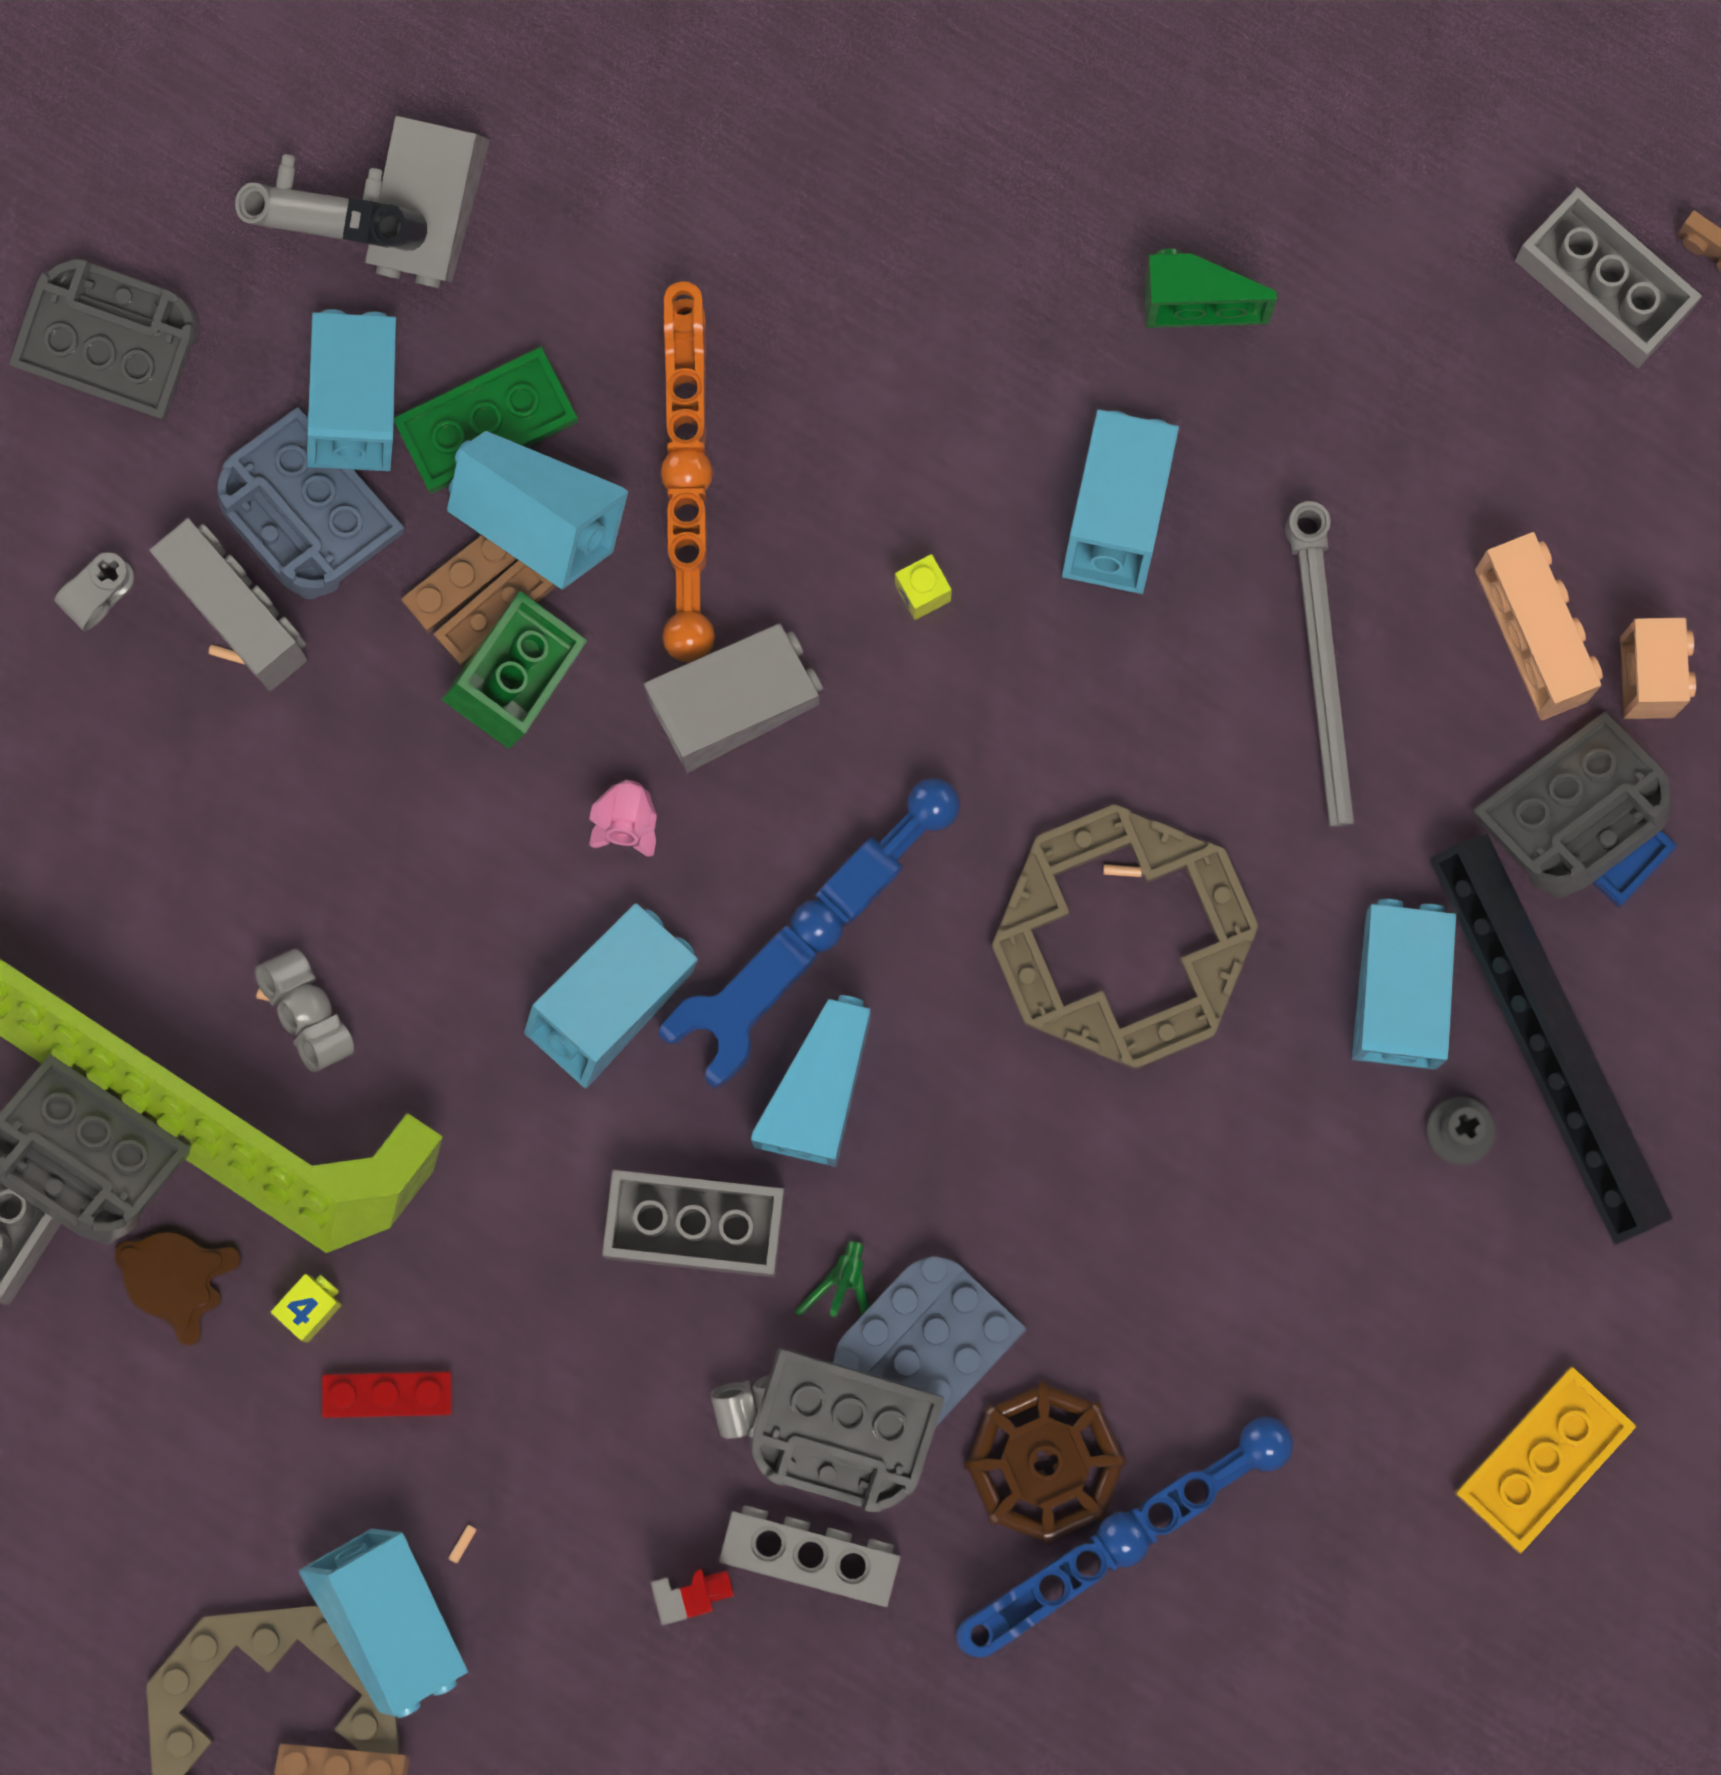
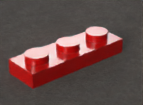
(387, 1394)

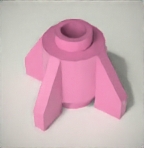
(624, 818)

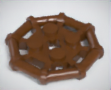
(1069, 1471)

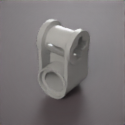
(92, 593)

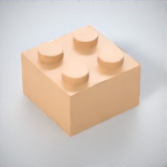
(1656, 668)

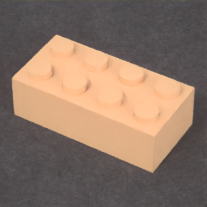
(1539, 625)

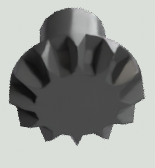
(1460, 1130)

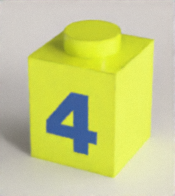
(923, 587)
(307, 1306)

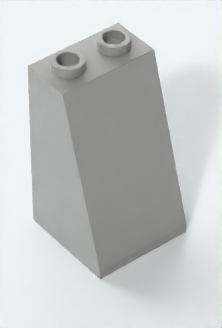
(437, 175)
(733, 695)

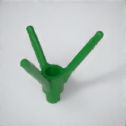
(845, 1275)

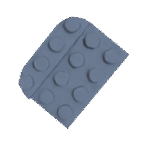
(298, 518)
(931, 1332)

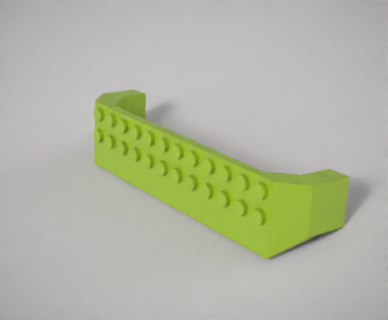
(321, 1202)

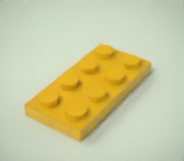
(1545, 1459)

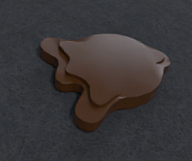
(174, 1279)

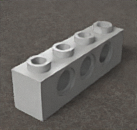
(742, 1552)

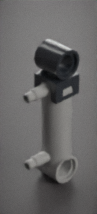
(331, 216)

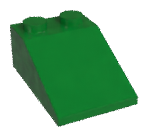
(1196, 292)
(514, 670)

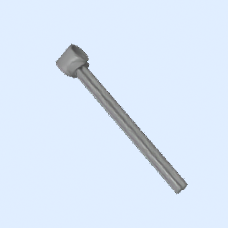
(1322, 657)

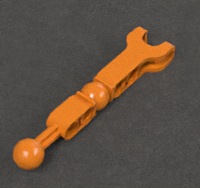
(686, 469)

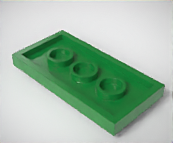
(512, 401)

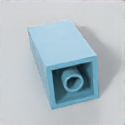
(351, 391)
(1120, 501)
(536, 507)
(1405, 985)
(609, 994)
(817, 1091)
(385, 1620)

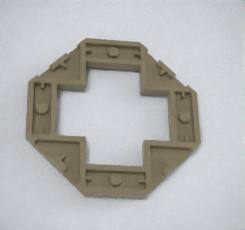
(1090, 1020)
(266, 1638)

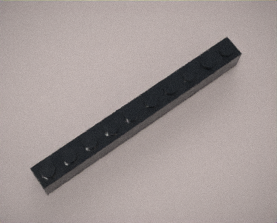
(1551, 1039)

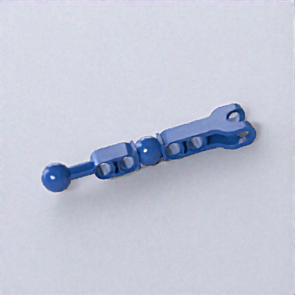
(812, 930)
(1125, 1538)

